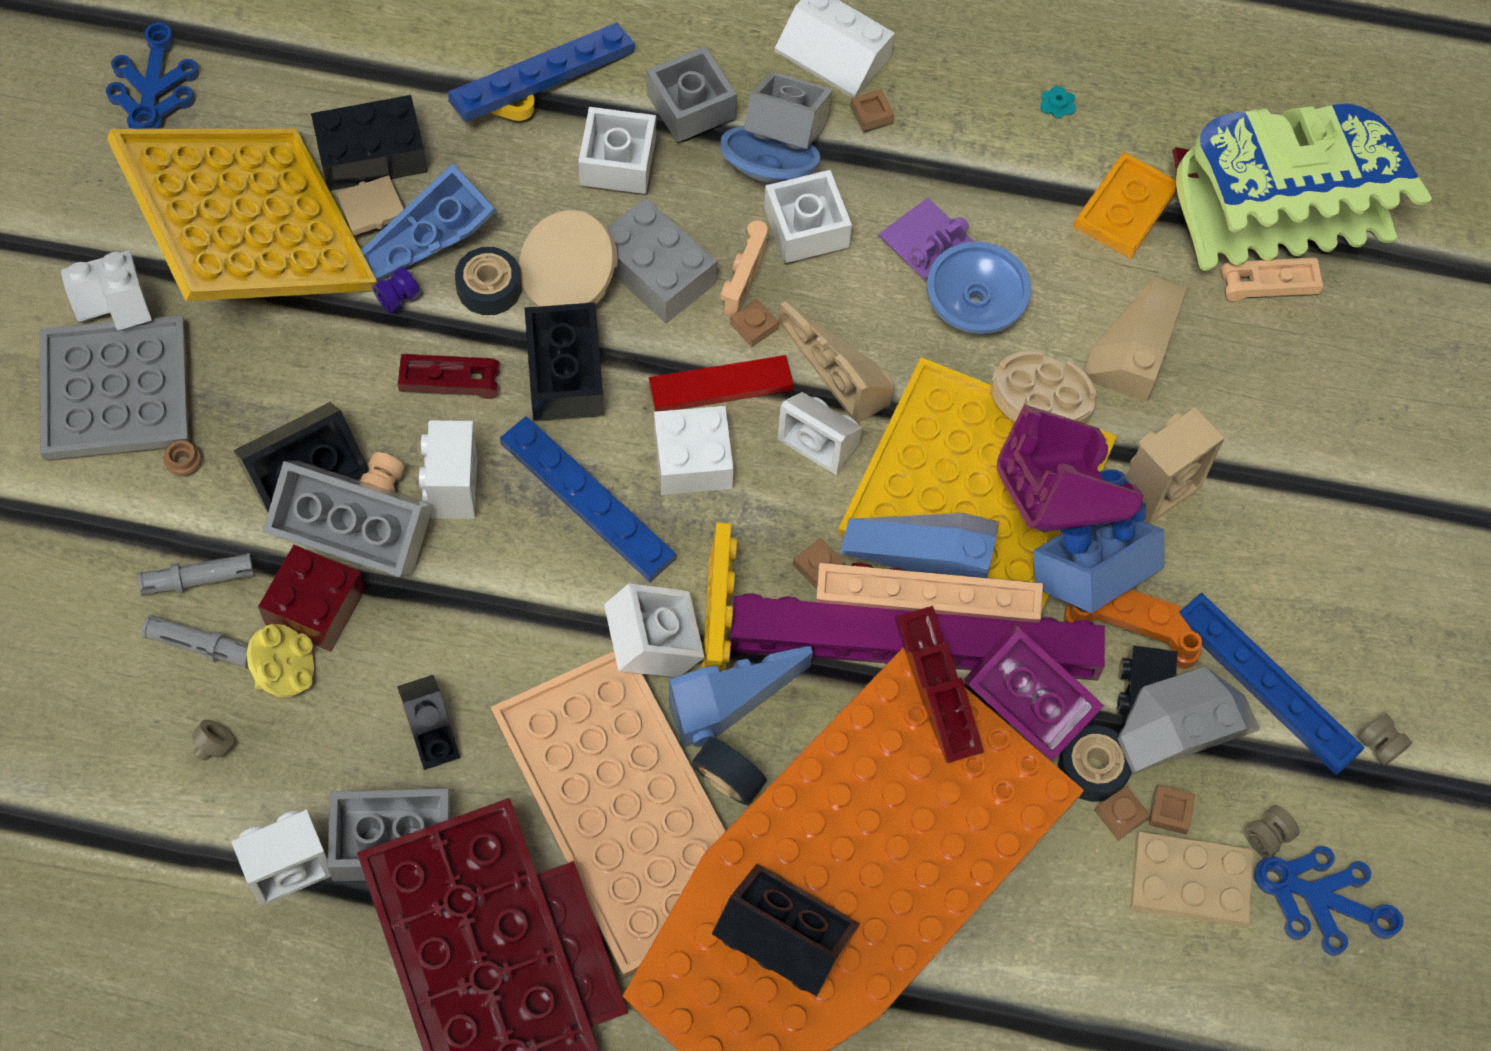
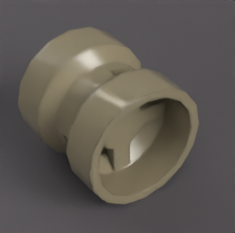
(1380, 732)
(1271, 831)

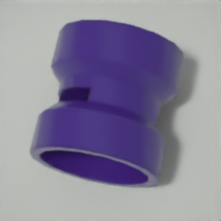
(396, 290)

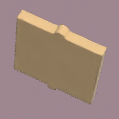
(370, 205)

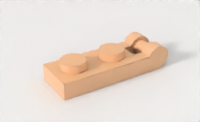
(745, 268)
(1272, 278)

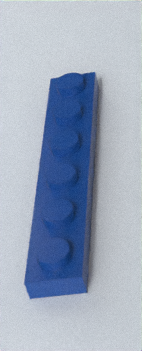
(540, 72)
(588, 499)

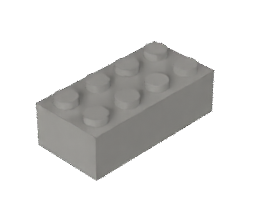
(348, 518)

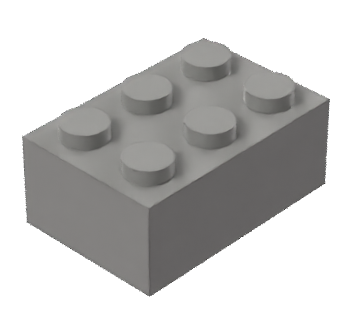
(660, 261)
(374, 817)

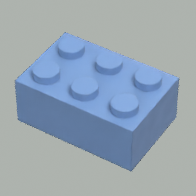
(1103, 570)

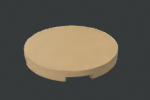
(567, 259)
(1043, 384)

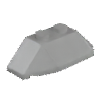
(1183, 718)

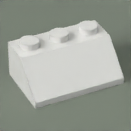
(836, 44)

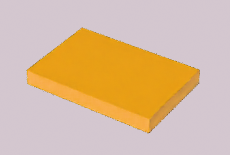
(1126, 205)

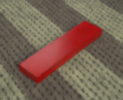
(720, 383)

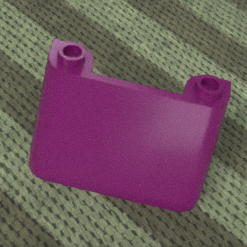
(1054, 474)

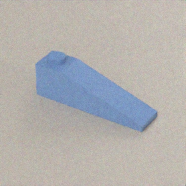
(714, 700)

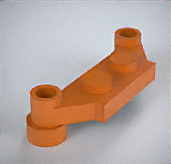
(1149, 618)

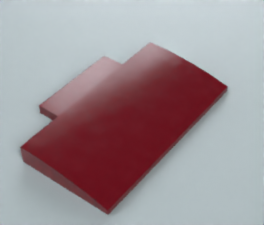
(488, 943)

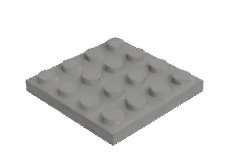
(113, 388)

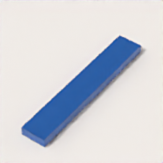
(1271, 685)

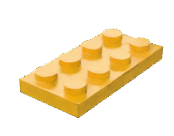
(719, 590)

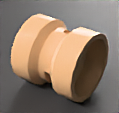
(383, 471)

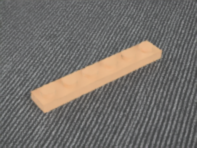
(920, 590)

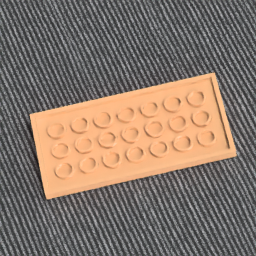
(612, 796)

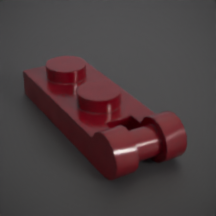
(448, 375)

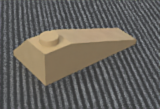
(1135, 344)
(844, 370)

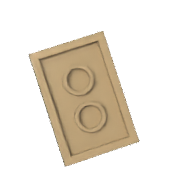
(1192, 879)

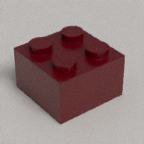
(312, 596)

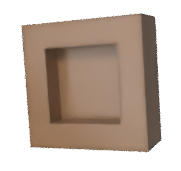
(872, 110)
(754, 323)
(808, 561)
(1172, 809)
(1122, 813)

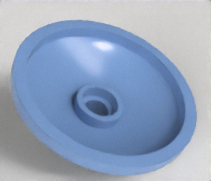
(767, 159)
(981, 273)

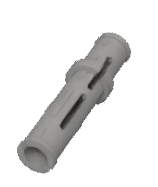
(195, 574)
(212, 645)

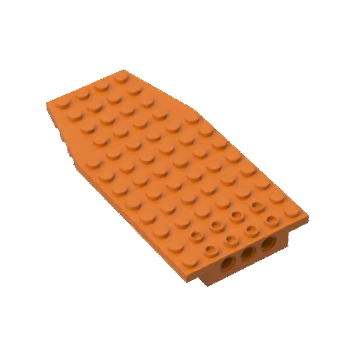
(878, 834)

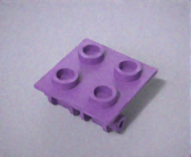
(924, 235)

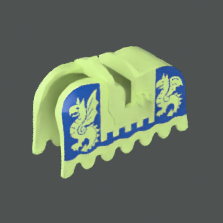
(1293, 182)

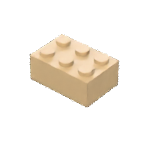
(1174, 461)

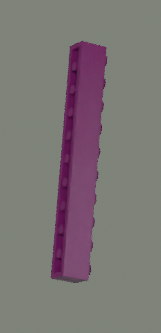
(873, 635)

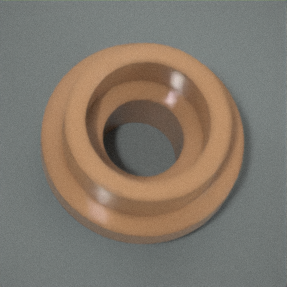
(181, 449)

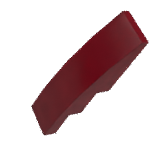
(939, 684)

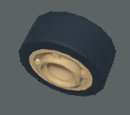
(483, 265)
(1099, 744)
(729, 771)

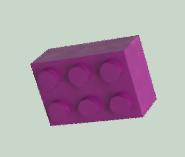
(1033, 692)

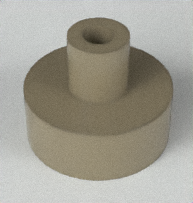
(211, 740)

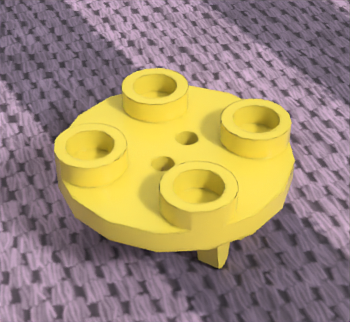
(276, 675)

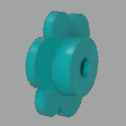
(1058, 102)

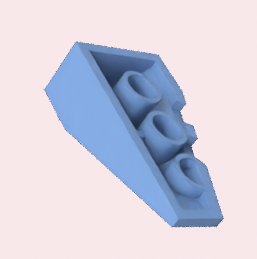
(434, 220)
(925, 543)

